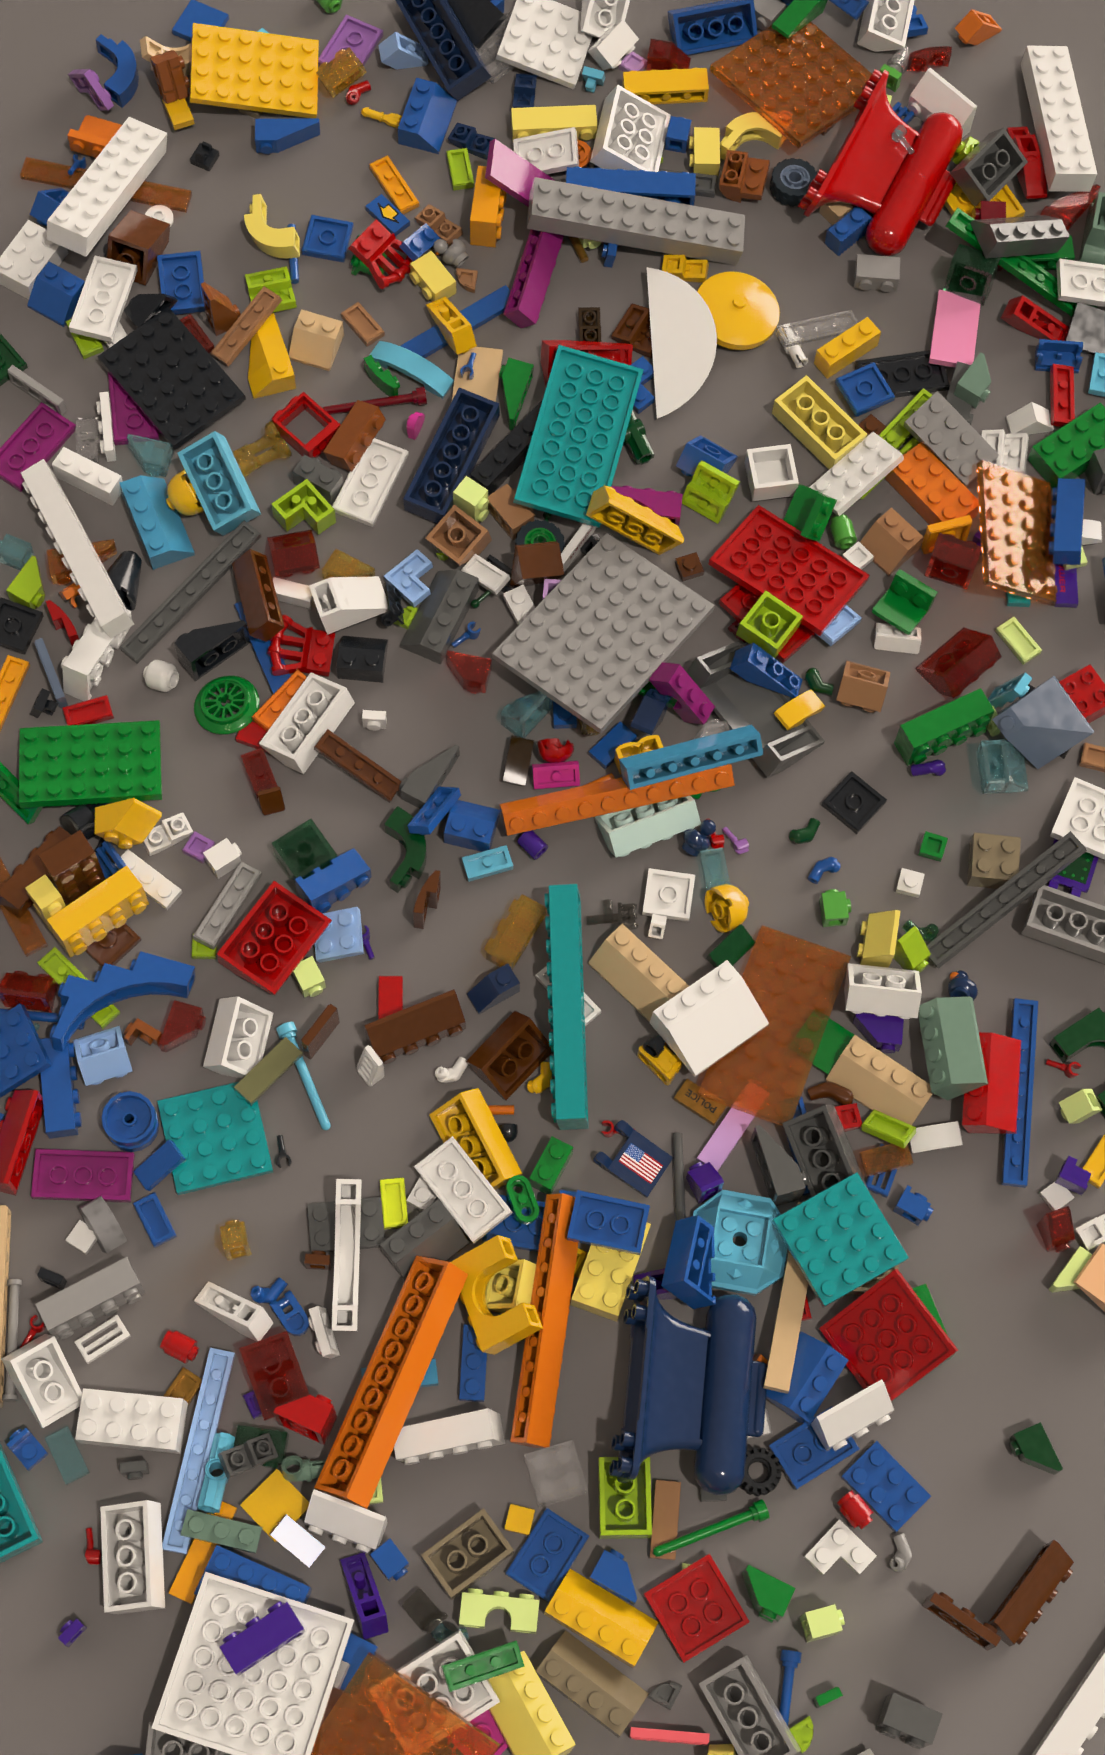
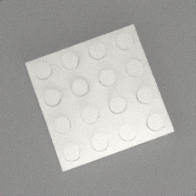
(545, 41)

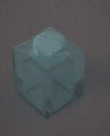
(15, 551)

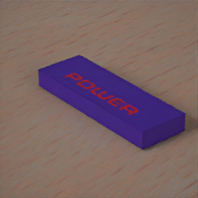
(1067, 587)

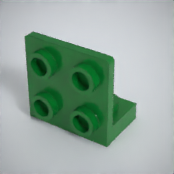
(905, 602)

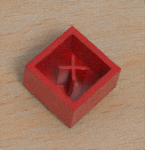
(1086, 692)

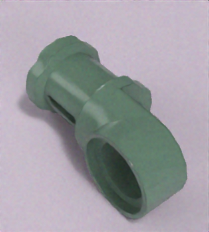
(308, 1469)

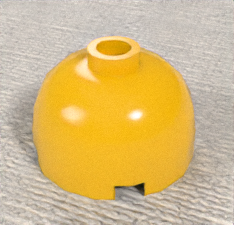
(183, 496)
(727, 906)

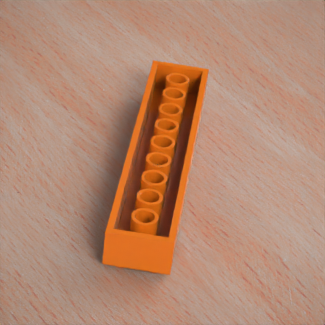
(391, 1381)

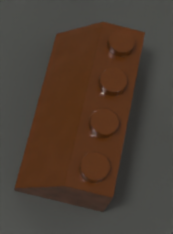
(416, 1027)
(1031, 1592)

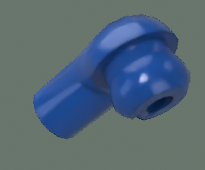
(822, 866)

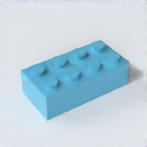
(219, 483)

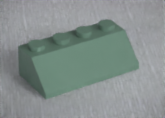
(952, 1046)

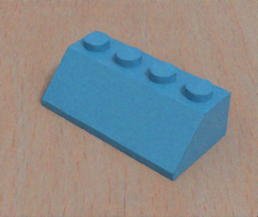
(155, 521)

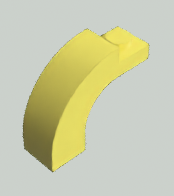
(749, 127)
(272, 241)

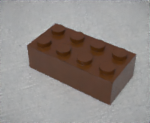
(72, 867)

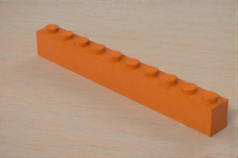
(605, 798)
(545, 1347)

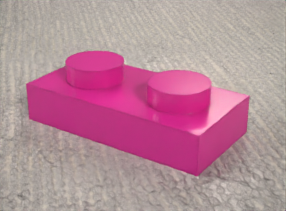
(556, 775)

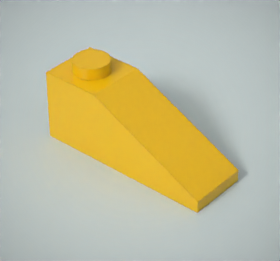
(452, 325)

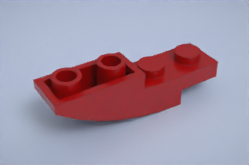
(1032, 174)

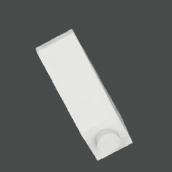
(235, 1311)

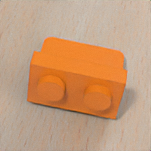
(92, 136)

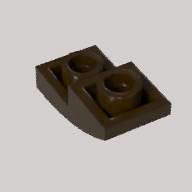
(589, 324)
(518, 760)

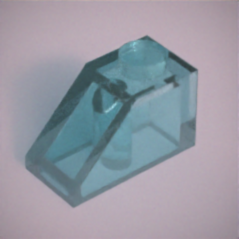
(151, 454)

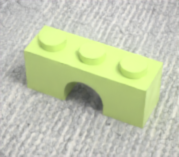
(476, 1607)

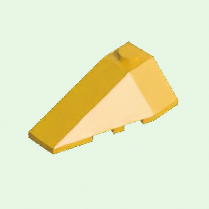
(269, 362)

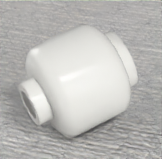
(161, 676)

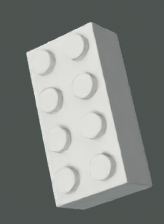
(131, 1421)
(132, 1557)

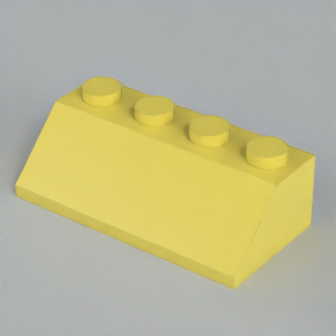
(528, 1714)

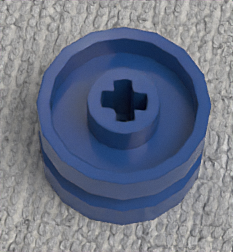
(133, 1135)

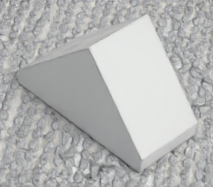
(1030, 420)

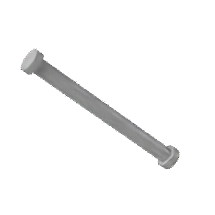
(12, 1335)

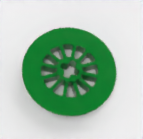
(226, 724)

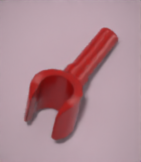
(716, 841)
(1064, 1067)
(610, 1133)
(34, 1329)
(92, 1555)

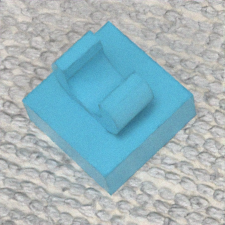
(593, 77)

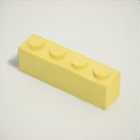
(541, 120)

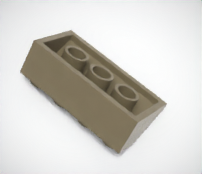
(591, 1683)

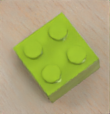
(769, 624)

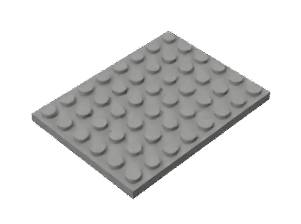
(603, 632)

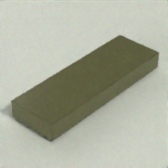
(268, 1071)

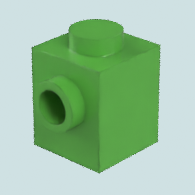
(834, 908)

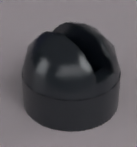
(509, 1131)

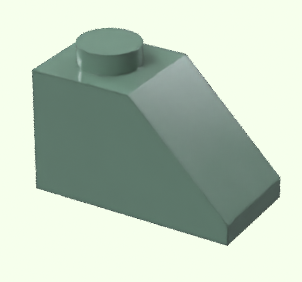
(975, 383)

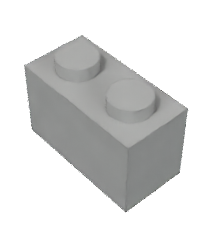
(876, 272)

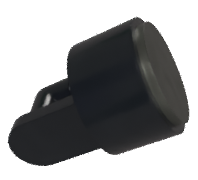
(80, 816)

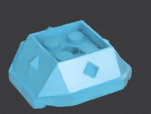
(763, 1257)

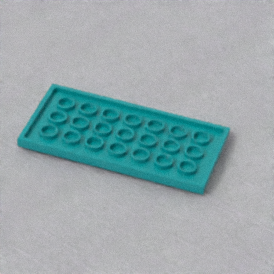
(577, 433)

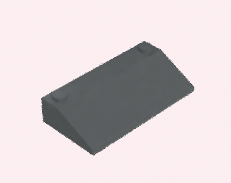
(753, 705)

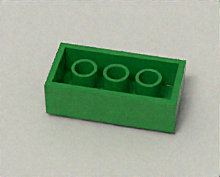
(1070, 448)
(944, 727)

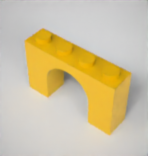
(492, 1331)

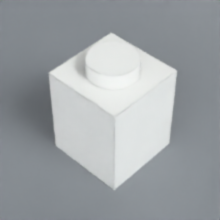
(223, 857)

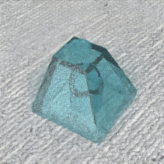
(525, 713)

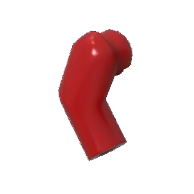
(355, 91)

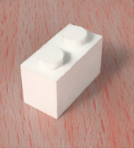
(613, 45)

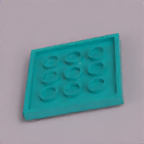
(217, 1137)
(840, 1239)

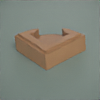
(467, 279)

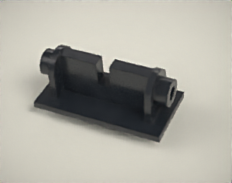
(394, 606)

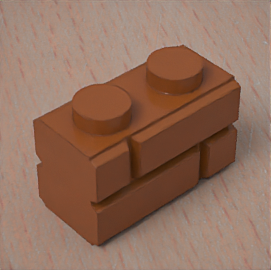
(170, 76)

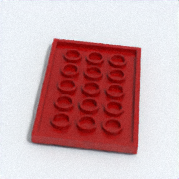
(797, 570)

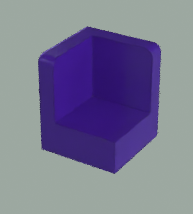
(1073, 1177)

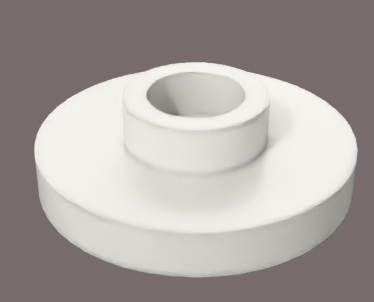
(161, 213)

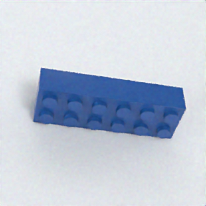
(650, 184)

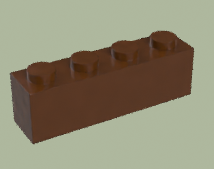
(258, 595)
(13, 892)

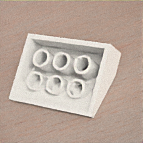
(629, 133)
(709, 1018)
(428, 1675)

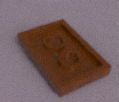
(962, 1620)

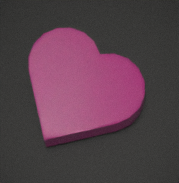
(415, 424)

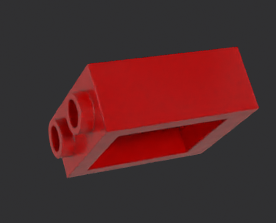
(291, 411)

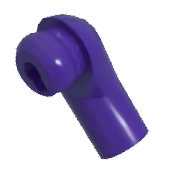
(935, 766)

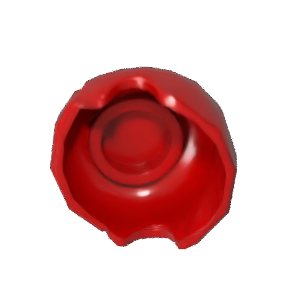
(553, 751)

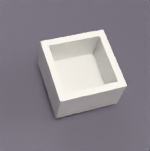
(771, 472)

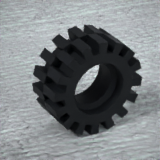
(774, 1472)

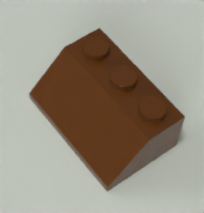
(510, 1055)

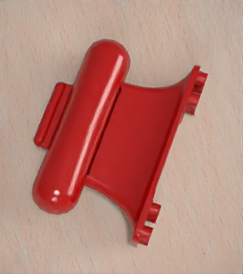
(882, 174)

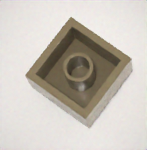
(992, 860)

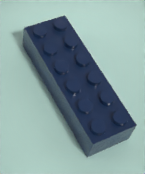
(446, 45)
(451, 454)

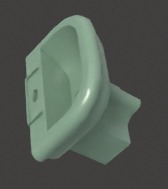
(1094, 233)

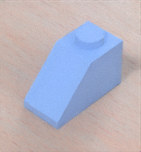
(402, 52)

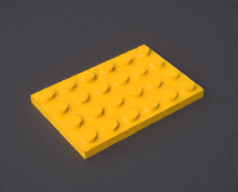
(254, 71)

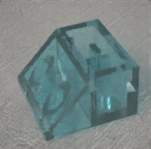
(1001, 767)

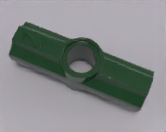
(637, 441)

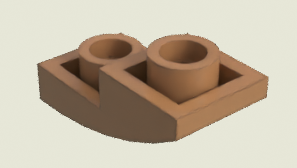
(437, 221)

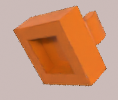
(70, 593)

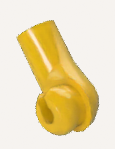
(541, 1082)

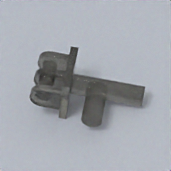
(620, 917)

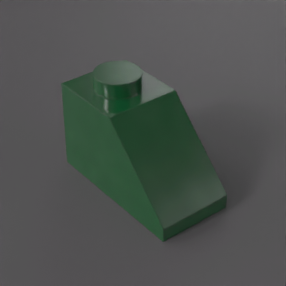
(1035, 1449)

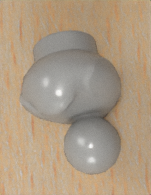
(454, 254)

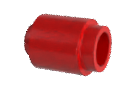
(179, 1346)
(855, 1510)

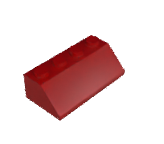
(995, 1105)
(17, 1136)

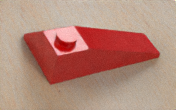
(614, 351)

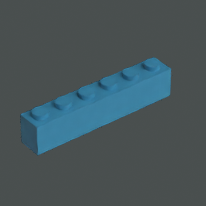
(691, 757)

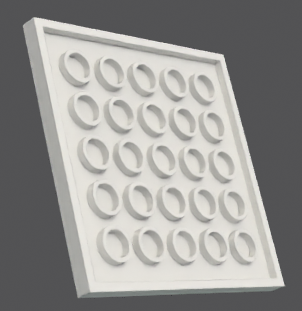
(271, 1705)

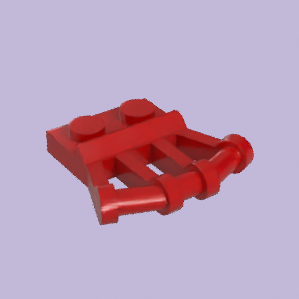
(369, 250)
(315, 655)

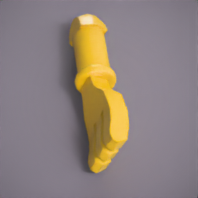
(390, 119)

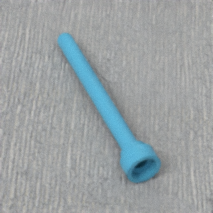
(289, 1031)

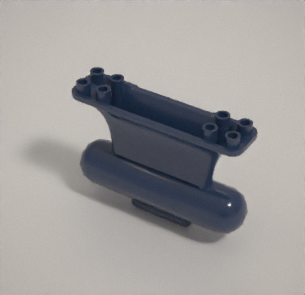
(691, 1389)

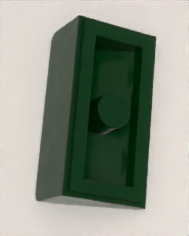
(732, 947)

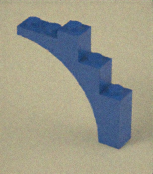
(112, 984)

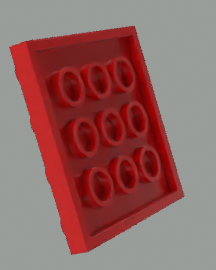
(889, 1336)

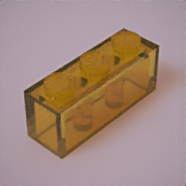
(515, 932)

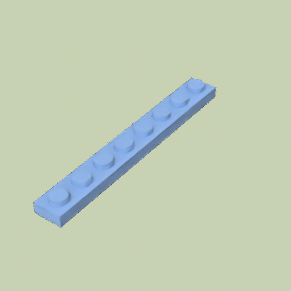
(198, 1446)

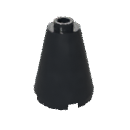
(126, 576)

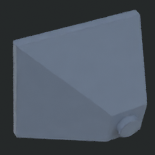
(1043, 723)

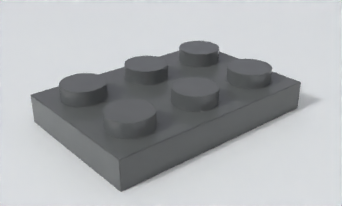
(322, 1225)

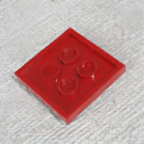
(696, 1608)

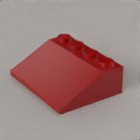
(273, 939)

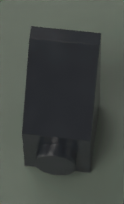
(146, 306)

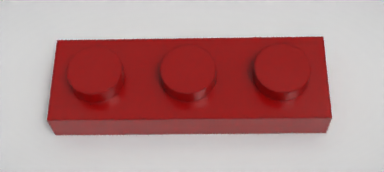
(1062, 394)

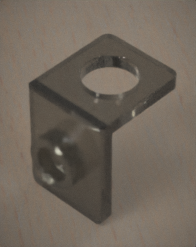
(423, 1611)

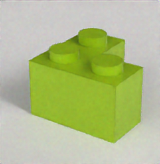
(302, 504)

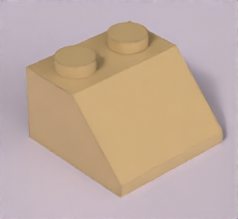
(316, 340)

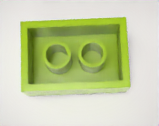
(624, 1506)

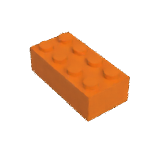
(931, 487)

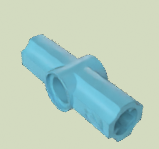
(214, 1487)

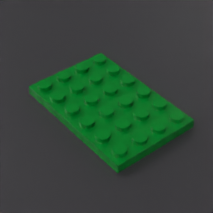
(89, 764)

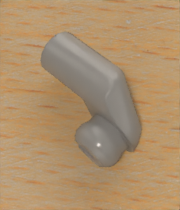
(903, 1554)

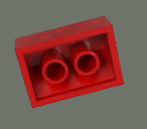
(308, 1417)

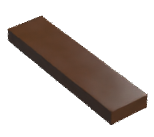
(358, 765)

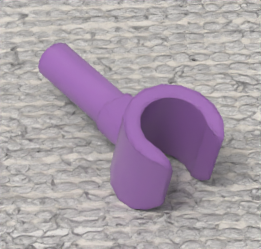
(740, 846)

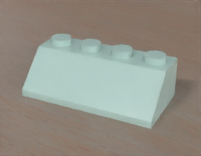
(647, 824)

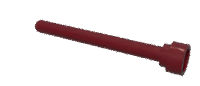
(417, 396)

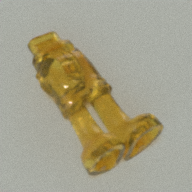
(245, 455)

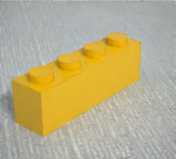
(668, 85)

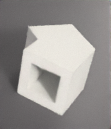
(657, 926)

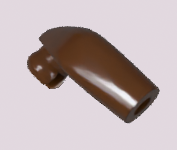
(831, 1090)

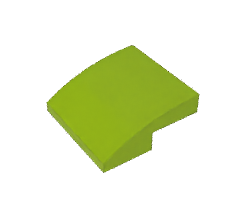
(277, 281)
(710, 492)

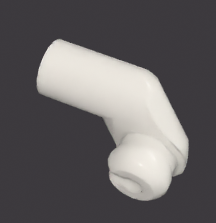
(452, 1074)

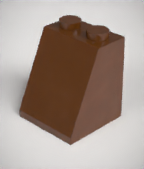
(138, 242)

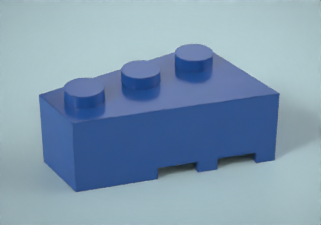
(334, 881)
(689, 1262)

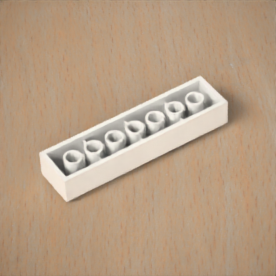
(1058, 119)
(106, 186)

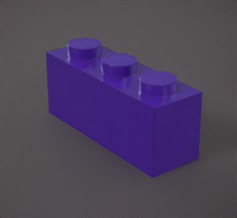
(261, 1637)

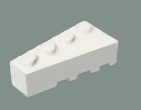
(87, 659)
(449, 1435)

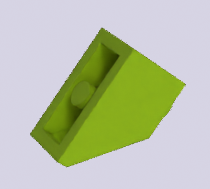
(28, 586)
(912, 951)

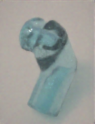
(442, 1632)

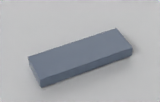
(50, 672)

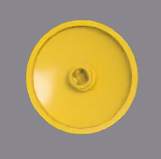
(741, 309)

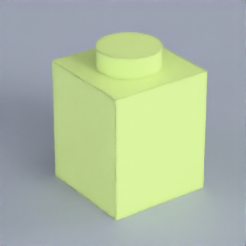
(309, 978)
(1080, 1106)

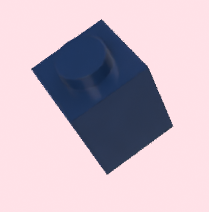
(651, 711)
(494, 989)

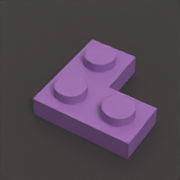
(88, 81)

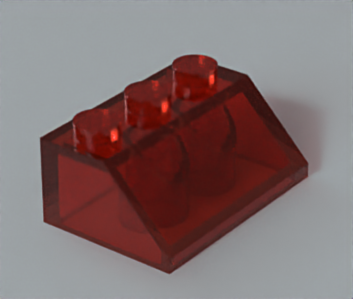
(959, 662)

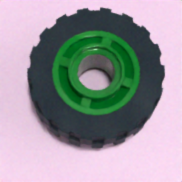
(540, 532)

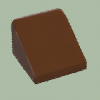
(271, 801)

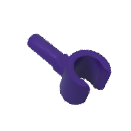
(366, 943)

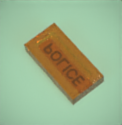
(885, 1159)

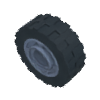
(791, 180)

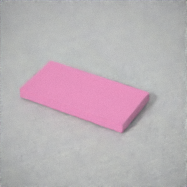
(954, 330)

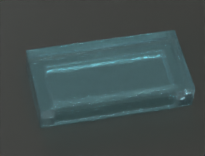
(67, 1455)

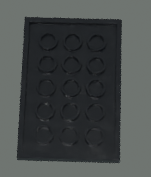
(171, 378)

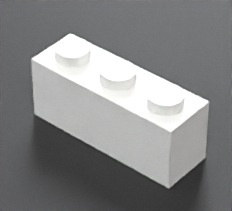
(87, 476)

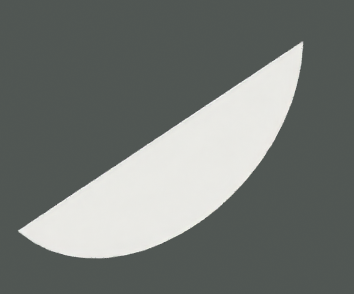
(681, 340)

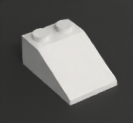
(600, 15)
(44, 1379)

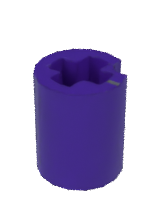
(532, 844)

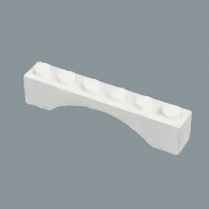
(346, 1255)

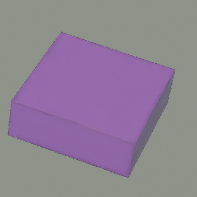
(196, 846)

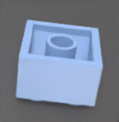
(102, 1056)

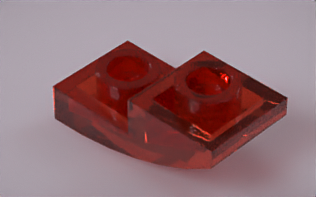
(922, 58)

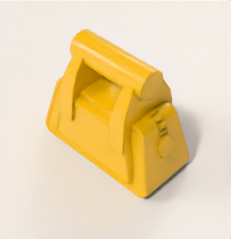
(664, 1066)

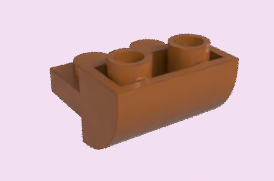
(743, 176)

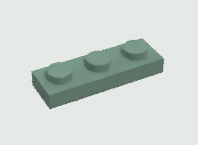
(221, 1531)

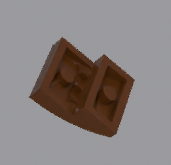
(635, 330)
(427, 898)

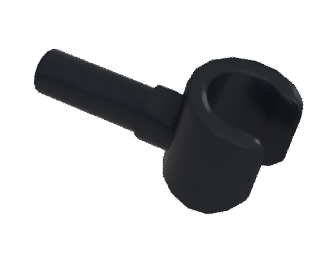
(282, 1152)

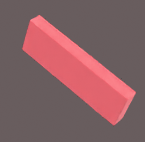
(669, 1736)

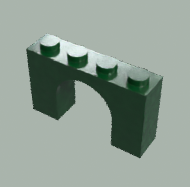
(1082, 1035)

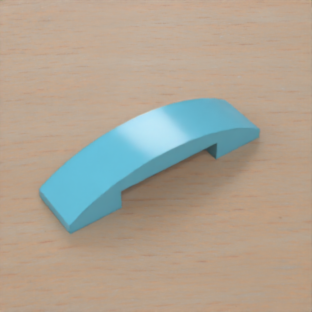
(414, 366)

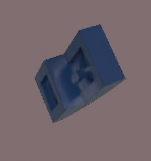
(524, 91)

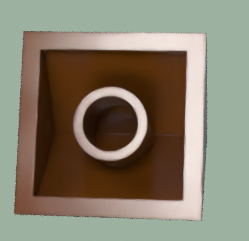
(535, 563)

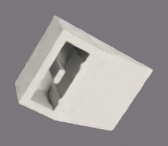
(348, 600)

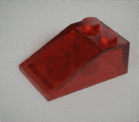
(274, 1372)

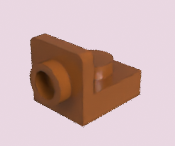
(147, 1033)

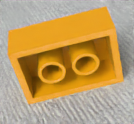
(486, 211)

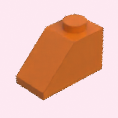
(977, 28)

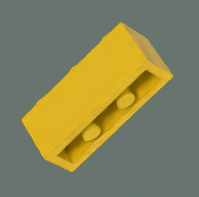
(847, 347)

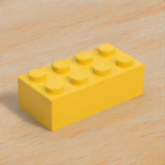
(98, 912)

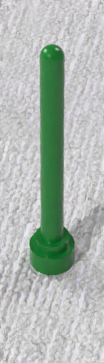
(757, 1511)

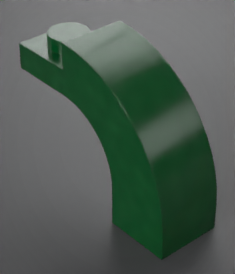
(414, 845)

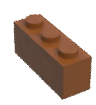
(354, 435)

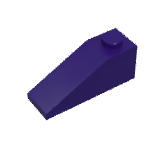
(364, 1596)

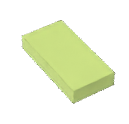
(1018, 640)

